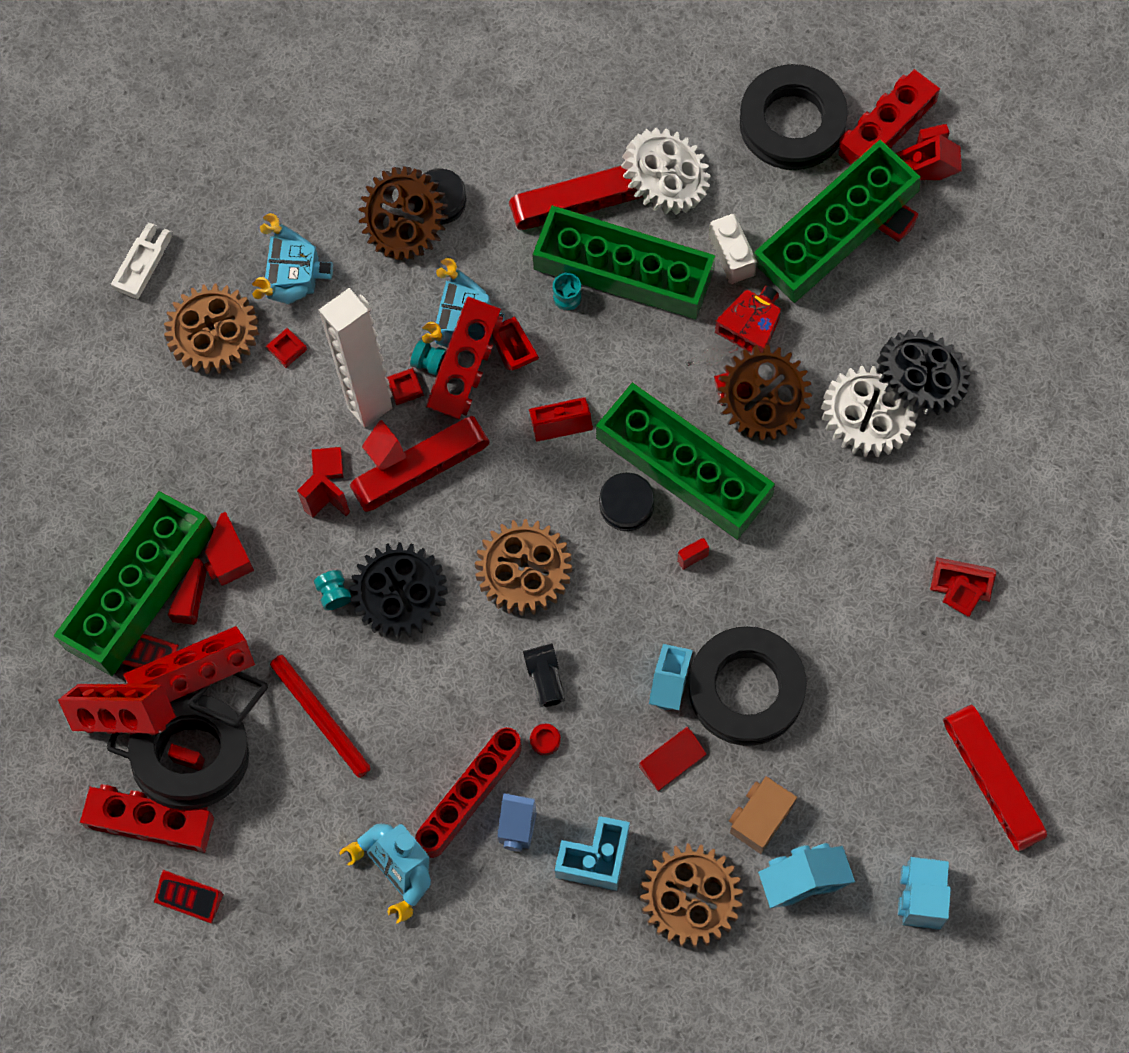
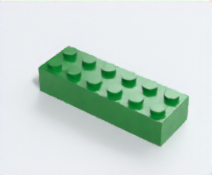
(837, 221)
(624, 262)
(685, 460)
(134, 583)

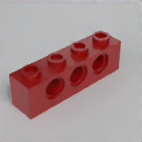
(913, 88)
(472, 313)
(196, 664)
(117, 708)
(102, 801)

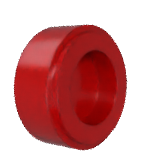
(545, 739)

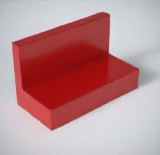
(319, 492)

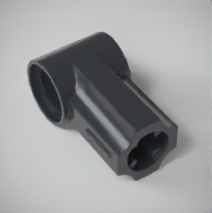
(543, 668)

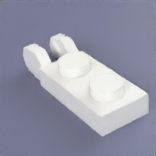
(141, 262)

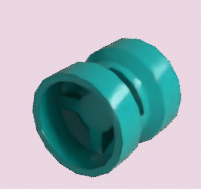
(563, 286)
(427, 357)
(332, 589)

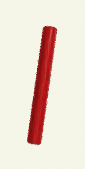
(320, 716)

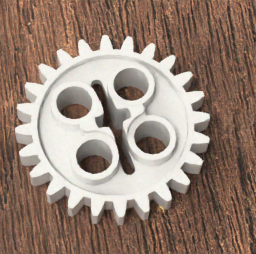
(665, 171)
(843, 401)

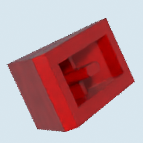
(514, 345)

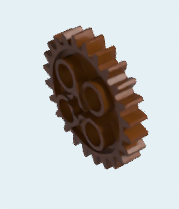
(395, 237)
(781, 412)

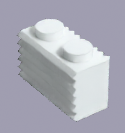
(732, 248)

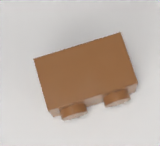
(762, 814)

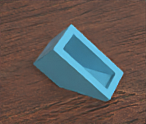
(670, 677)

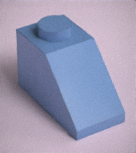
(516, 822)

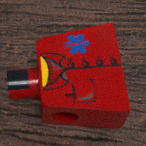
(750, 319)

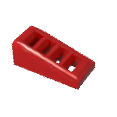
(188, 599)

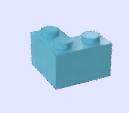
(595, 864)
(805, 874)
(926, 893)

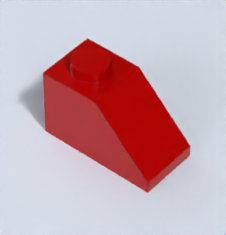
(933, 158)
(226, 554)

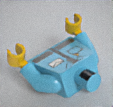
(290, 265)
(451, 304)
(399, 859)

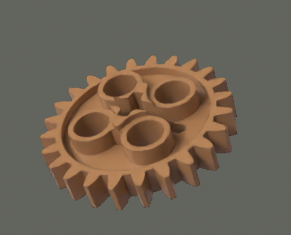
(201, 308)
(513, 591)
(677, 920)

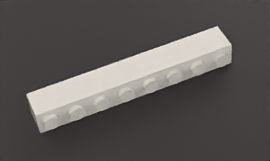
(357, 356)

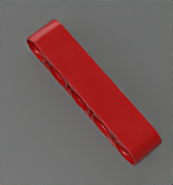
(576, 195)
(420, 464)
(470, 778)
(995, 778)

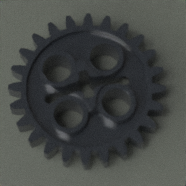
(923, 372)
(375, 602)

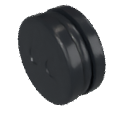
(454, 193)
(626, 501)

